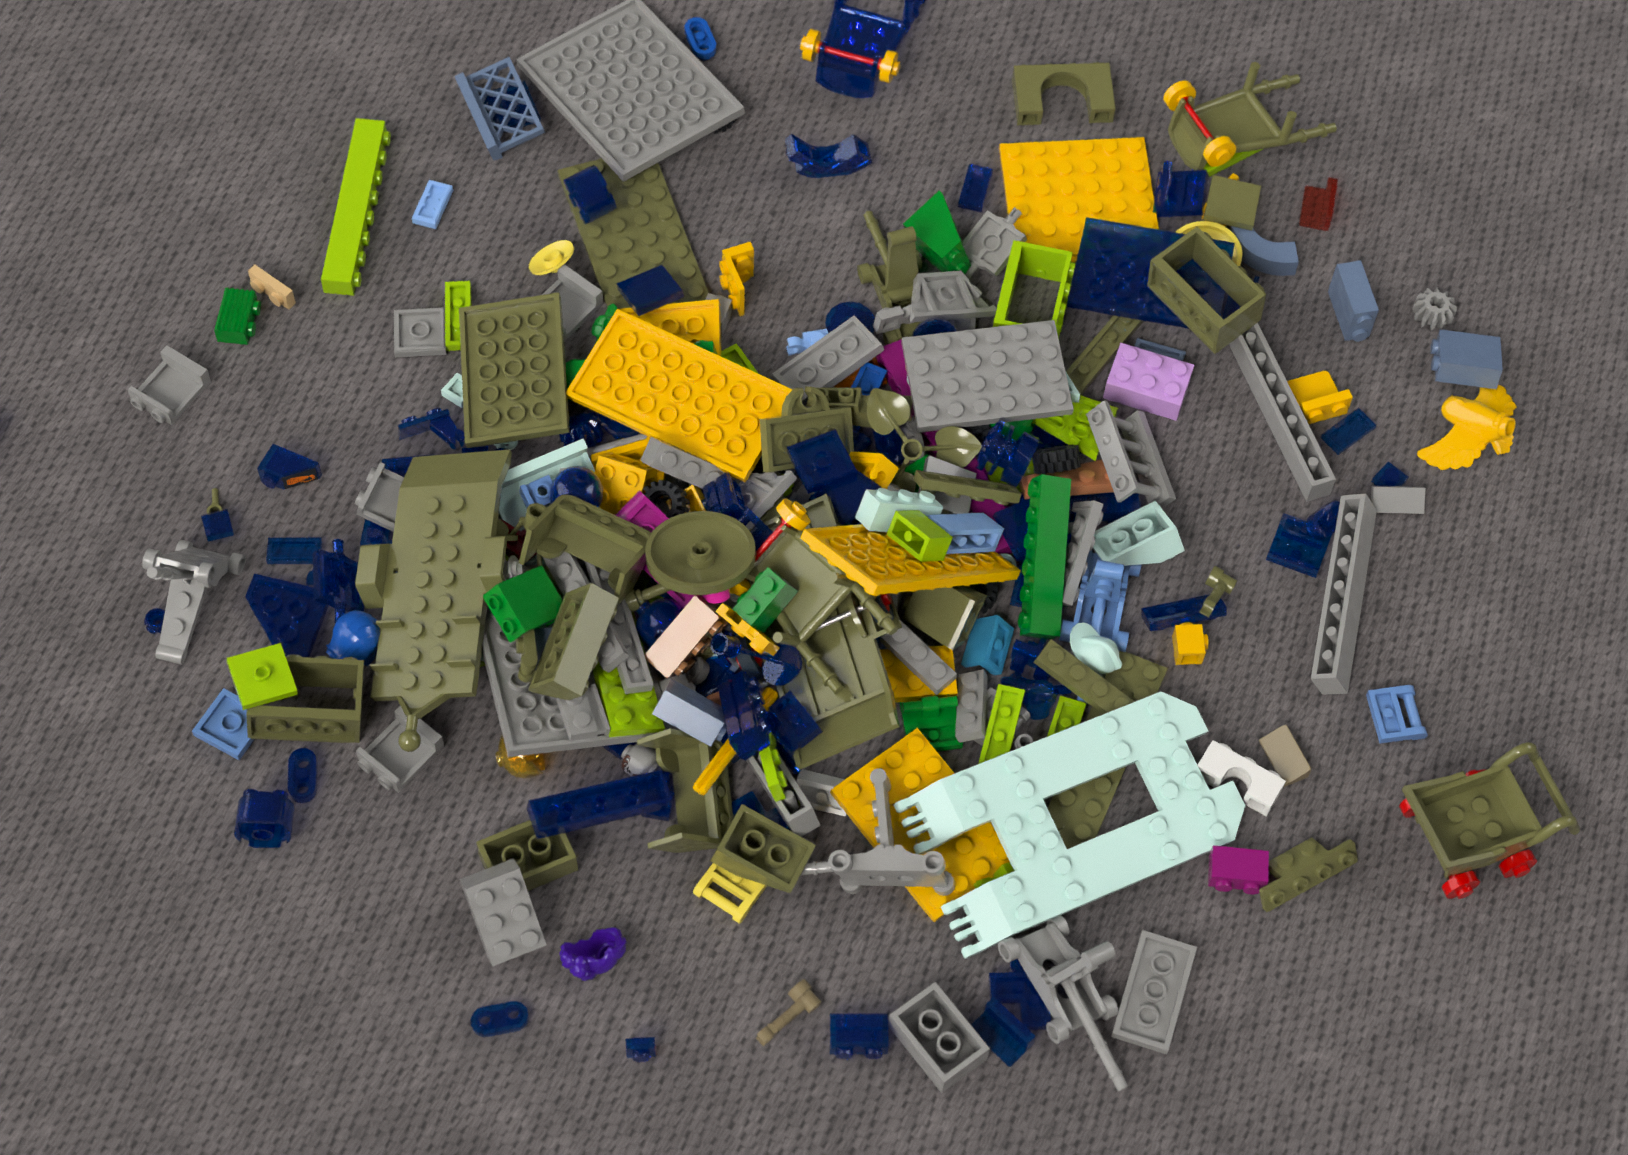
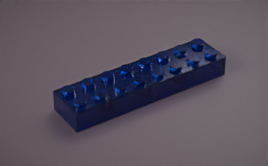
(599, 804)

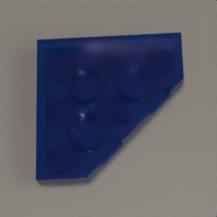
(286, 613)

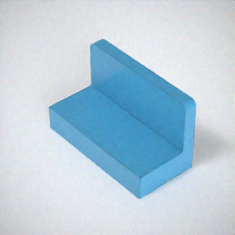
(988, 644)

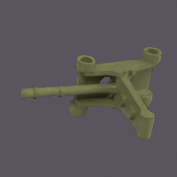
(895, 278)

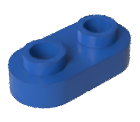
(701, 39)

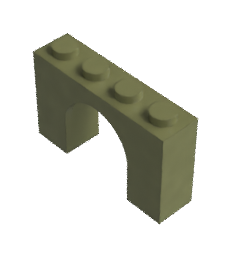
(1090, 79)

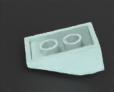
(1139, 538)

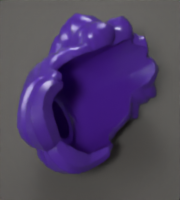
(594, 955)

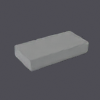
(1398, 499)

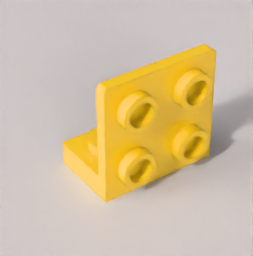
(737, 268)
(621, 479)

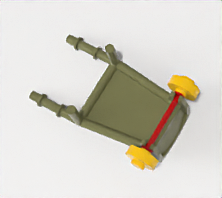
(1231, 122)
(818, 585)

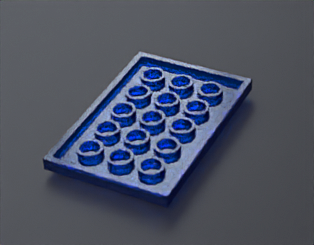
(1115, 272)

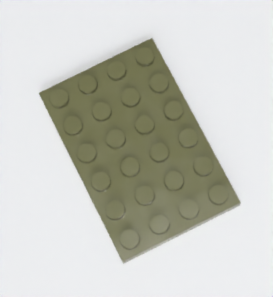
(513, 370)

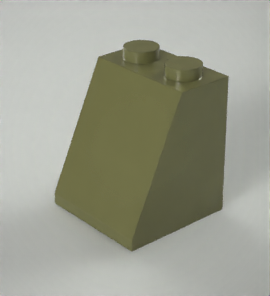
(945, 613)

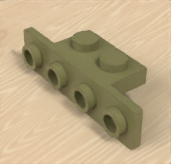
(1303, 869)

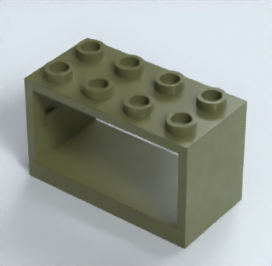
(1190, 306)
(313, 723)

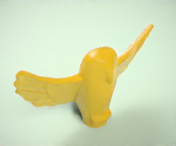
(1474, 426)

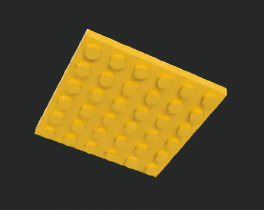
(1076, 179)

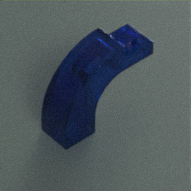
(828, 161)

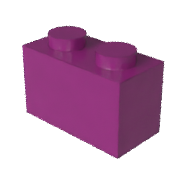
(1238, 869)

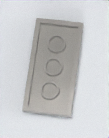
(830, 358)
(1154, 992)

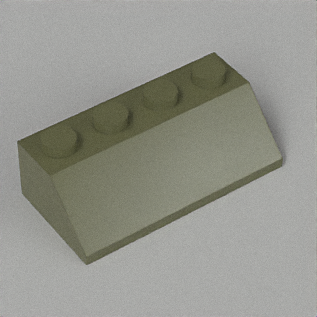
(574, 643)

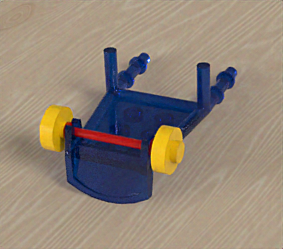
(858, 48)

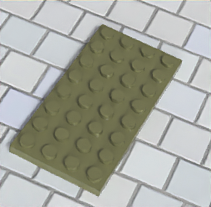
(637, 234)

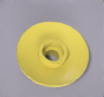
(551, 257)

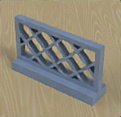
(484, 120)

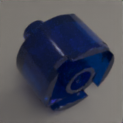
(590, 194)
(264, 818)

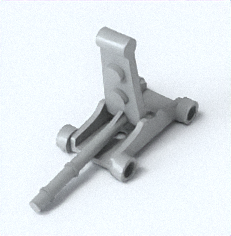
(190, 574)
(885, 863)
(1074, 975)

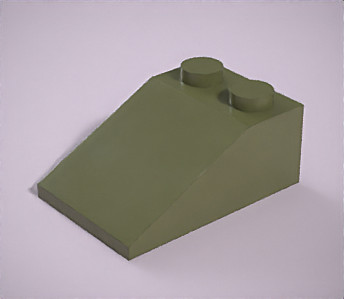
(762, 851)

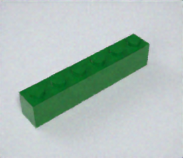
(1045, 557)

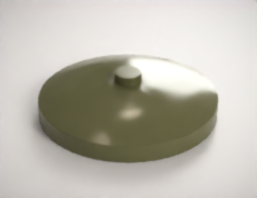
(700, 553)

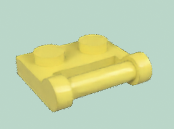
(742, 888)

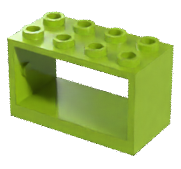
(1041, 263)

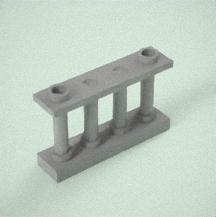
(1143, 451)

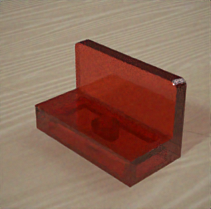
(1318, 206)

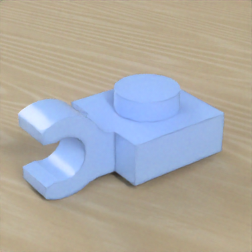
(797, 345)

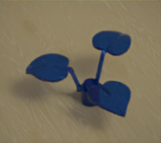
(777, 669)

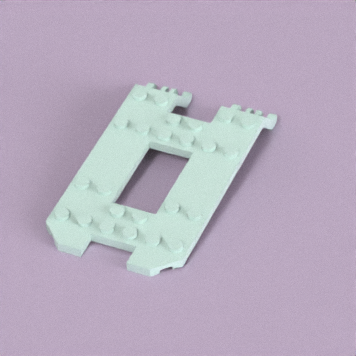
(1046, 873)

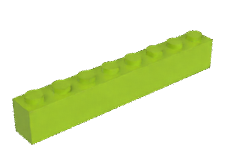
(355, 207)

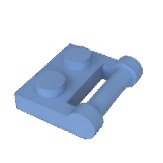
(1388, 715)

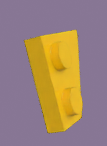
(759, 640)

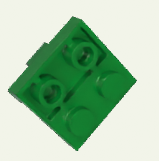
(934, 719)

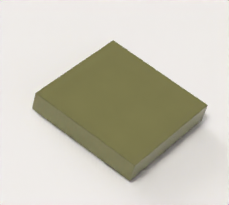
(1232, 202)

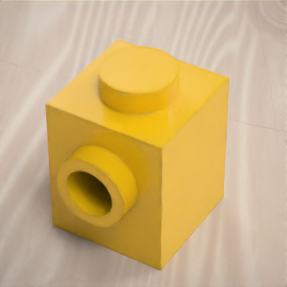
(1189, 643)

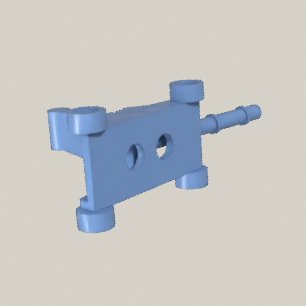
(1105, 589)

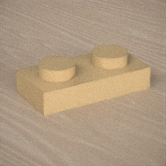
(277, 291)

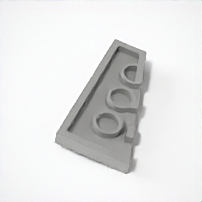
(1082, 532)

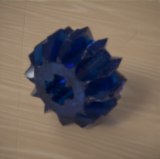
(583, 426)

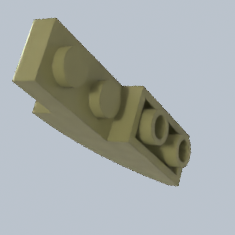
(853, 398)

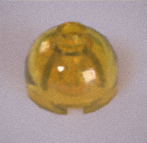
(519, 765)

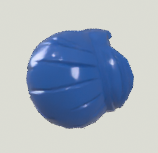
(355, 637)

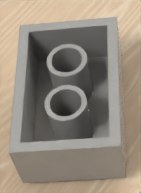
(503, 912)
(938, 1037)

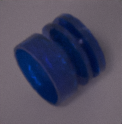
(1007, 453)

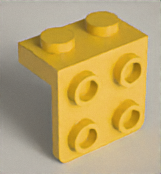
(1320, 397)

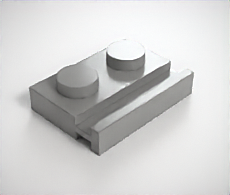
(584, 715)

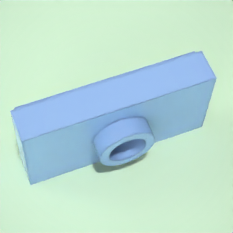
(432, 204)

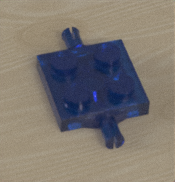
(335, 580)

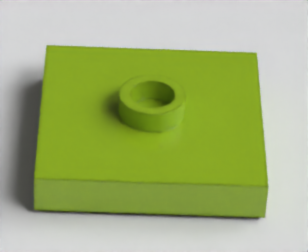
(261, 676)

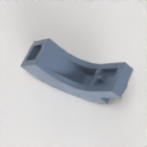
(1267, 256)

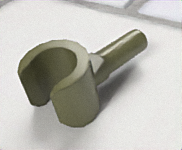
(215, 502)

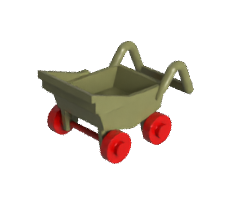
(1483, 819)

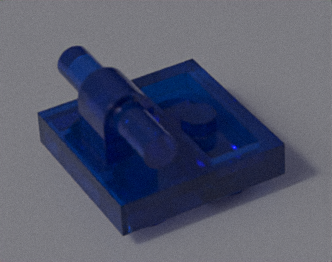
(1180, 192)

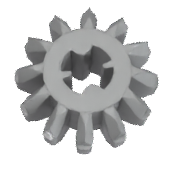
(1434, 309)

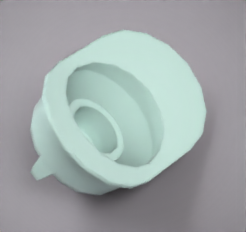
(1094, 651)

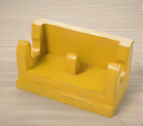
(875, 467)

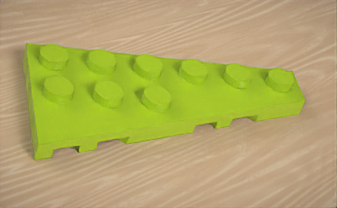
(1075, 428)

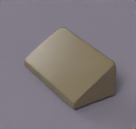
(1285, 755)

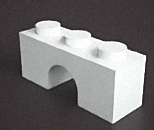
(1262, 784)

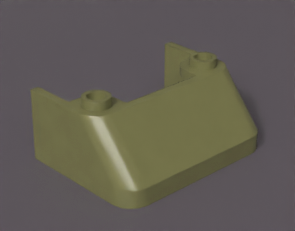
(591, 536)
(699, 817)

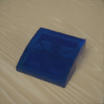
(1296, 547)

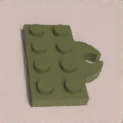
(802, 423)

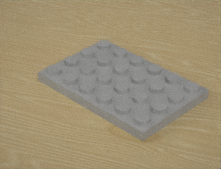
(986, 376)

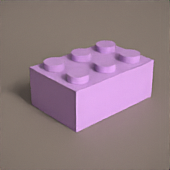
(1148, 381)

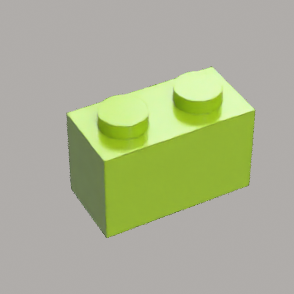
(919, 535)

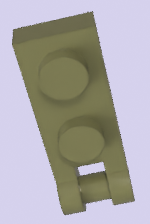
(527, 648)

